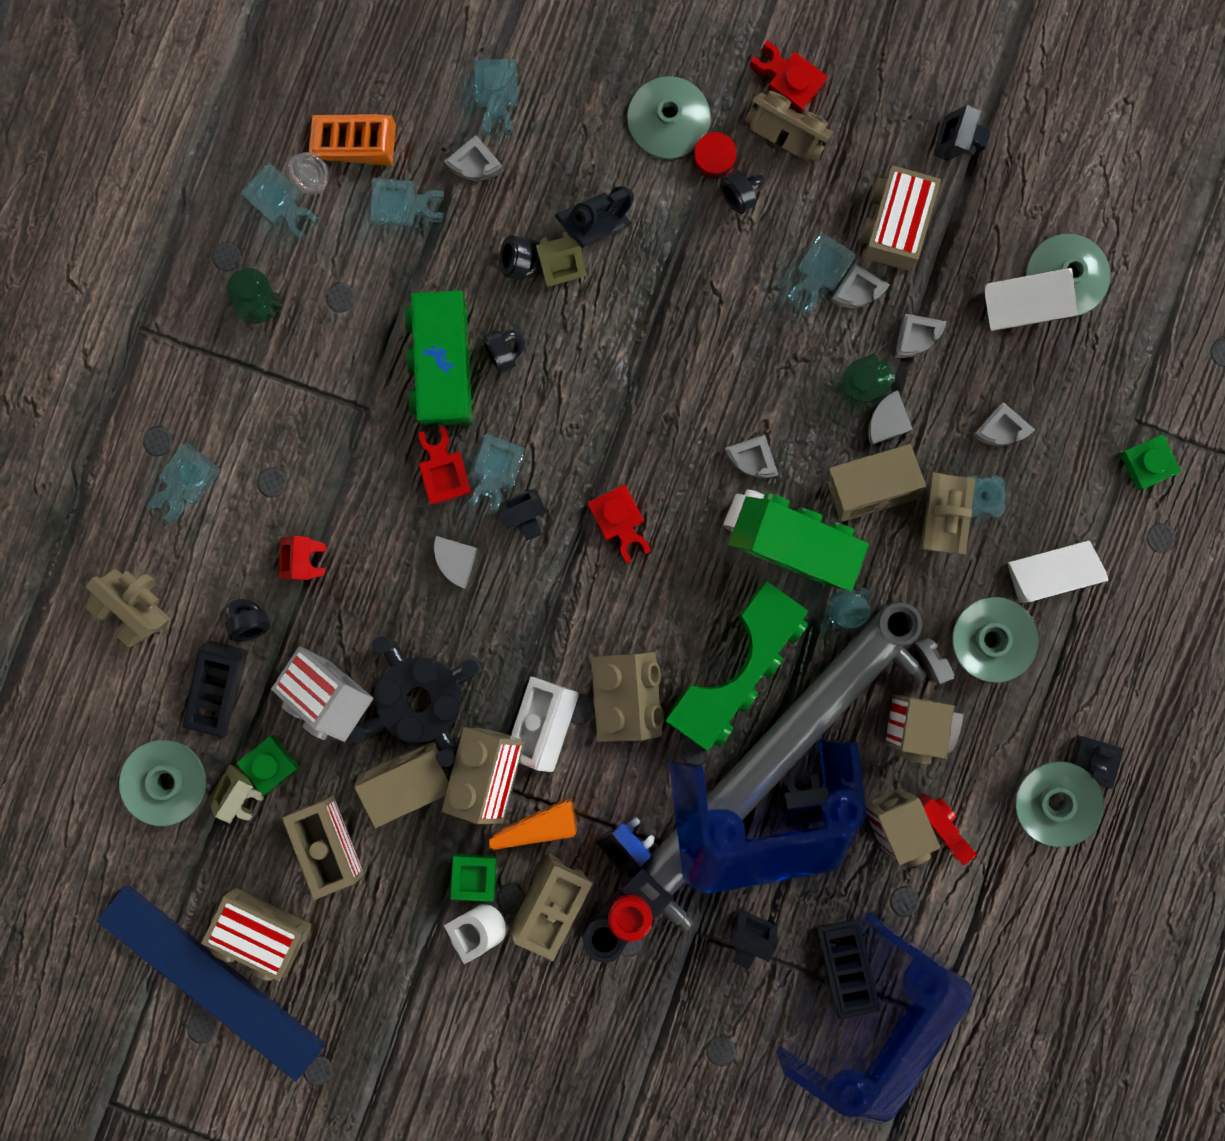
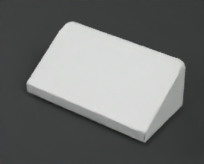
(1031, 299)
(1056, 572)
(544, 723)

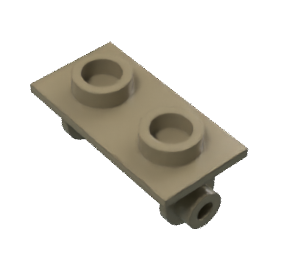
(776, 116)

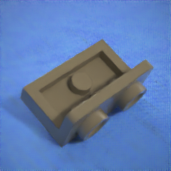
(627, 697)

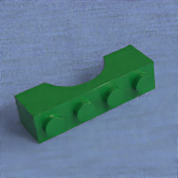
(769, 622)

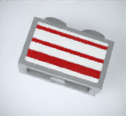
(321, 695)

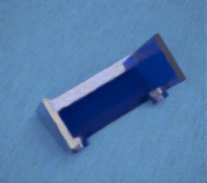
(714, 842)
(938, 1005)

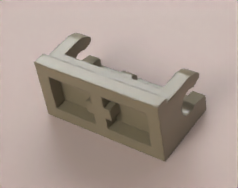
(876, 483)
(403, 784)
(550, 908)

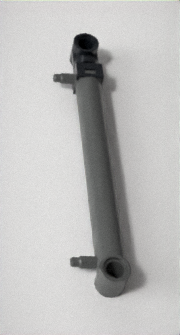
(769, 761)

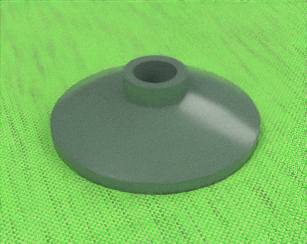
(666, 136)
(1082, 253)
(1015, 639)
(143, 788)
(1074, 818)

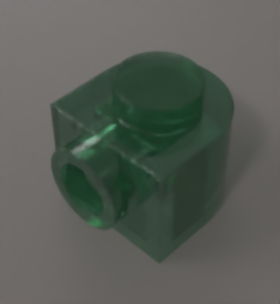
(253, 296)
(865, 381)

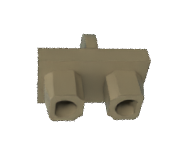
(948, 513)
(130, 602)

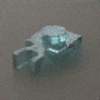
(496, 88)
(277, 198)
(396, 204)
(823, 266)
(496, 467)
(187, 478)

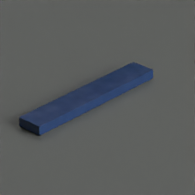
(211, 982)

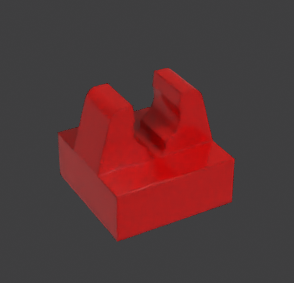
(295, 556)

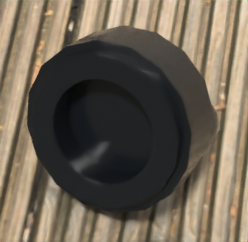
(739, 190)
(516, 258)
(498, 350)
(246, 624)

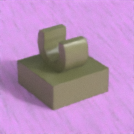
(561, 260)
(231, 793)

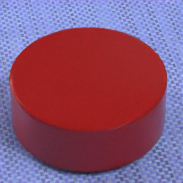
(715, 155)
(630, 918)

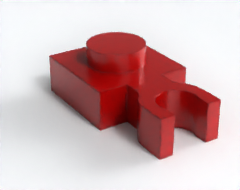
(792, 78)
(445, 473)
(618, 516)
(941, 819)

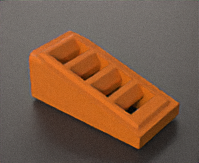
(367, 123)
(545, 825)

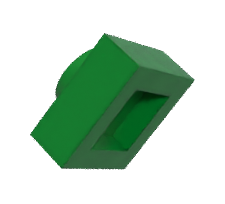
(1150, 462)
(268, 765)
(473, 877)

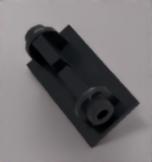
(597, 216)

